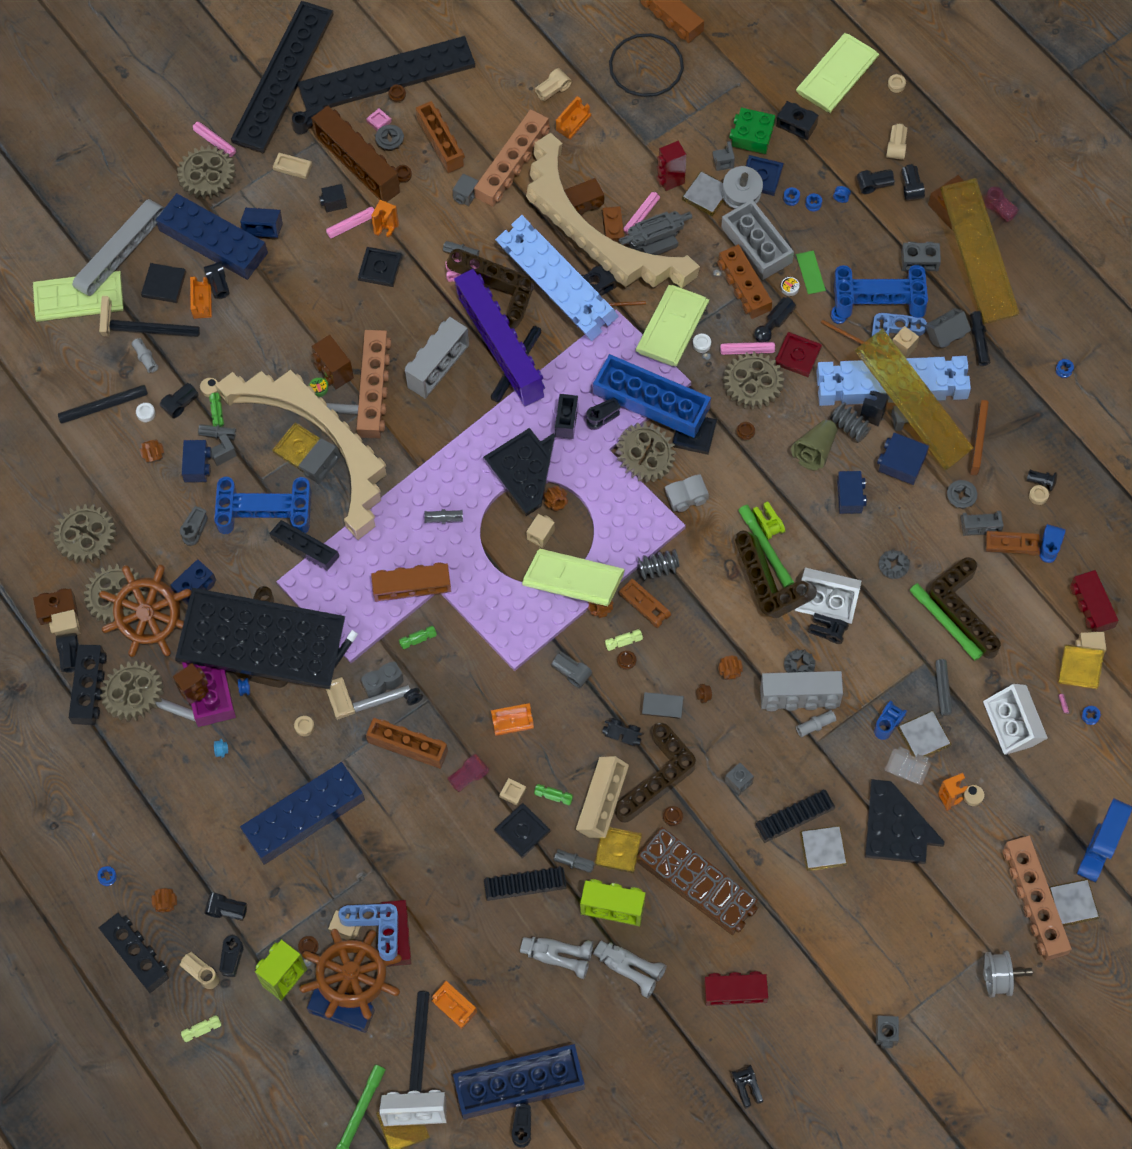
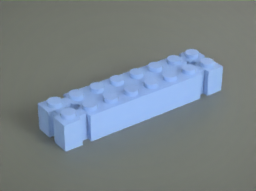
(557, 278)
(854, 381)

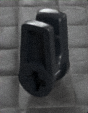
(602, 413)
(829, 633)
(231, 958)
(750, 1080)
(522, 1123)

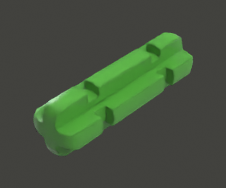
(216, 409)
(417, 637)
(553, 794)

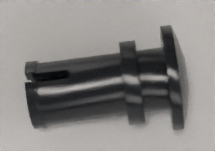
(1042, 478)

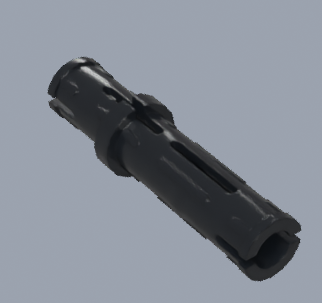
(978, 330)

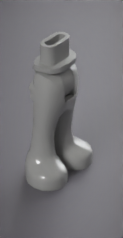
(547, 951)
(619, 960)

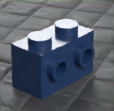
(262, 222)
(195, 461)
(850, 492)
(194, 577)

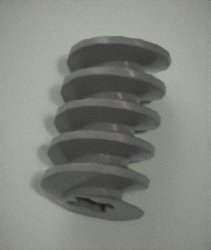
(850, 422)
(658, 564)

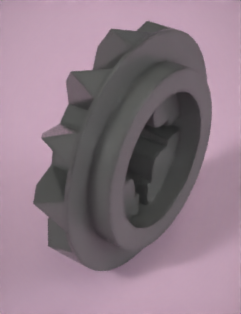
(382, 135)
(958, 487)
(897, 571)
(791, 666)

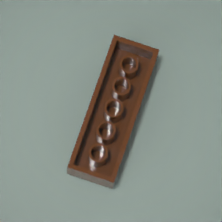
(356, 154)

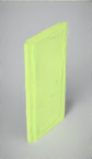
(837, 72)
(61, 300)
(672, 325)
(573, 577)

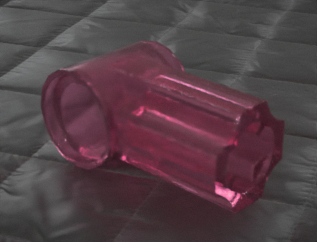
(1000, 204)
(472, 770)

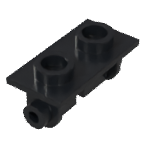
(616, 728)

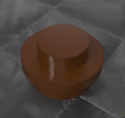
(397, 93)
(404, 173)
(745, 430)
(626, 660)
(704, 693)
(673, 816)
(308, 944)

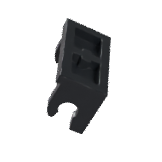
(874, 410)

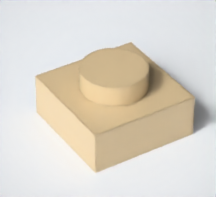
(512, 791)

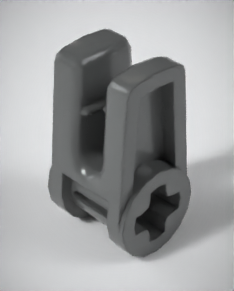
(193, 526)

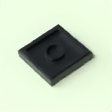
(380, 266)
(163, 283)
(702, 440)
(522, 830)

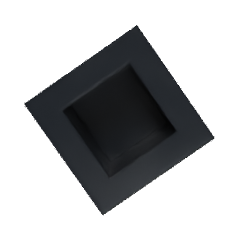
(333, 198)

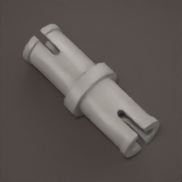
(144, 355)
(816, 723)

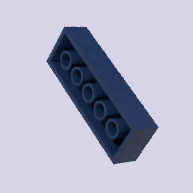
(212, 236)
(302, 813)
(519, 1081)

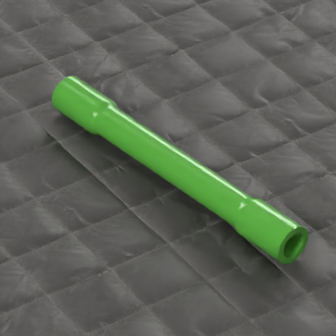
(751, 521)
(924, 598)
(372, 1083)

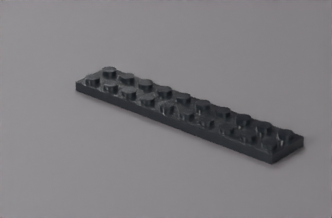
(380, 75)
(282, 76)

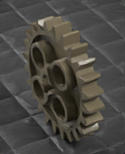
(206, 172)
(753, 380)
(660, 461)
(94, 520)
(117, 580)
(132, 691)

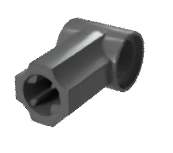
(575, 672)

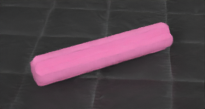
(213, 138)
(643, 211)
(350, 222)
(742, 348)

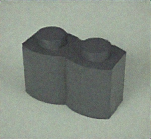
(384, 679)

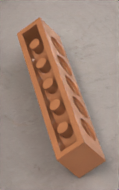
(491, 194)
(373, 341)
(1024, 848)

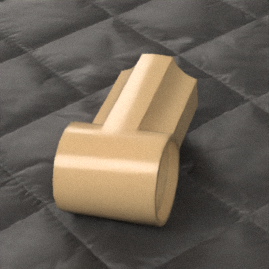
(556, 82)
(897, 146)
(199, 970)

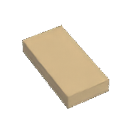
(292, 165)
(105, 316)
(340, 699)

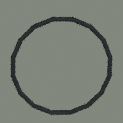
(646, 94)

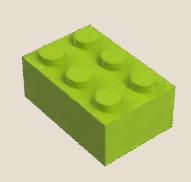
(612, 902)
(280, 969)

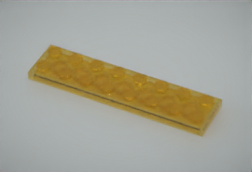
(979, 251)
(914, 399)

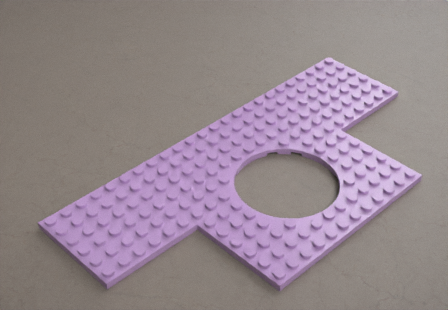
(501, 610)

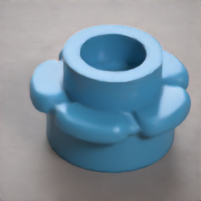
(220, 748)

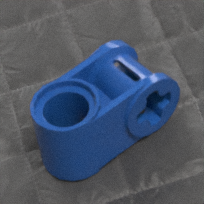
(1051, 542)
(891, 718)

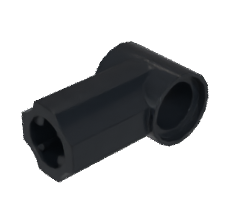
(303, 120)
(871, 181)
(912, 186)
(216, 277)
(175, 403)
(67, 648)
(220, 906)

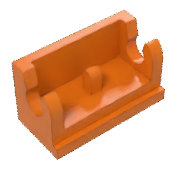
(573, 118)
(384, 217)
(201, 298)
(512, 719)
(950, 790)
(454, 1004)

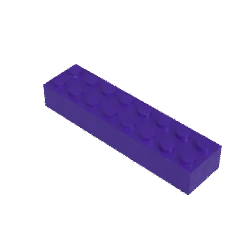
(499, 337)

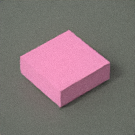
(378, 119)

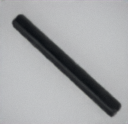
(156, 328)
(504, 383)
(102, 404)
(419, 1041)

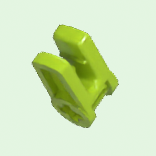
(773, 525)

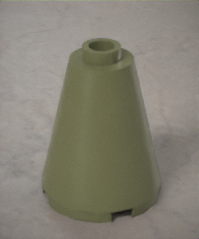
(815, 445)

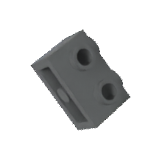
(948, 328)

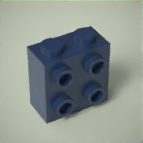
(902, 458)

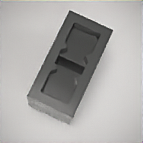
(920, 257)

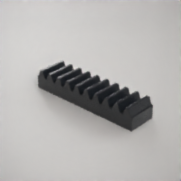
(304, 545)
(794, 816)
(525, 883)

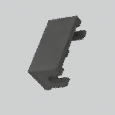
(320, 460)
(981, 523)
(662, 705)

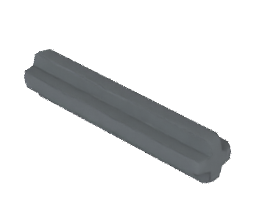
(943, 687)

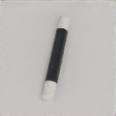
(345, 646)

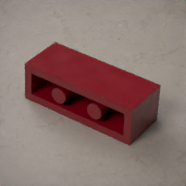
(671, 166)
(1094, 602)
(403, 932)
(736, 989)

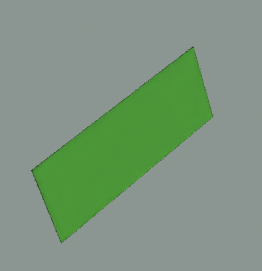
(810, 272)

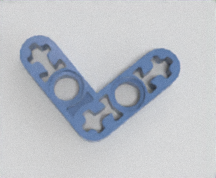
(890, 327)
(383, 922)

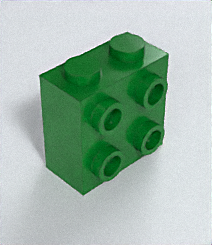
(752, 130)

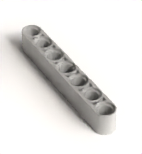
(118, 248)

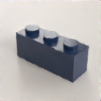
(345, 1016)

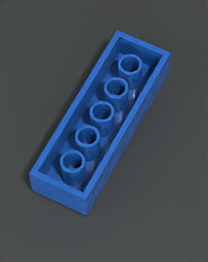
(652, 395)

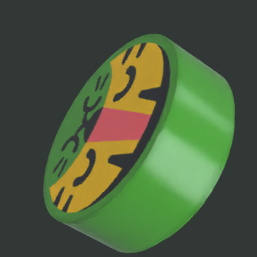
(319, 386)

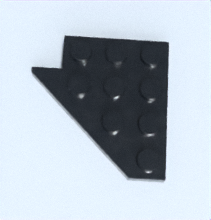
(523, 468)
(896, 827)

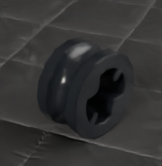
(413, 696)

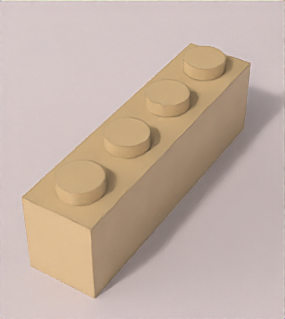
(602, 797)

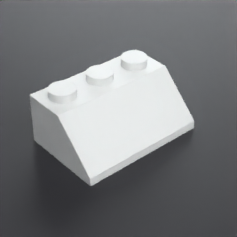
(834, 597)
(1015, 719)
(413, 1108)

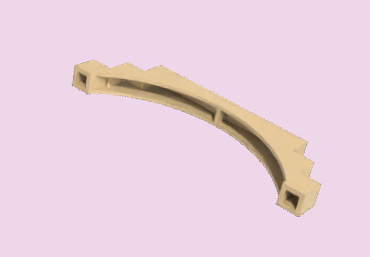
(621, 261)
(293, 395)

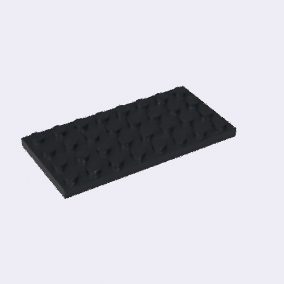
(260, 638)

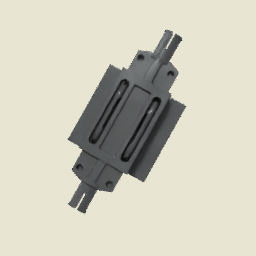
(656, 233)

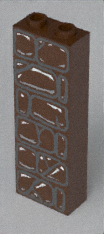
(698, 881)

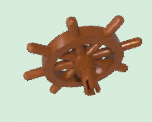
(145, 610)
(350, 974)

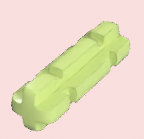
(623, 639)
(201, 1028)

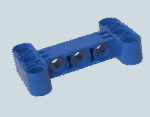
(880, 291)
(262, 505)
(1104, 840)

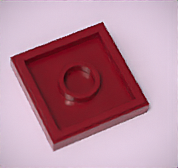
(798, 354)

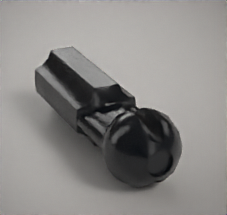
(775, 319)

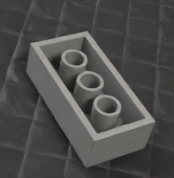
(758, 239)
(437, 357)
(801, 690)

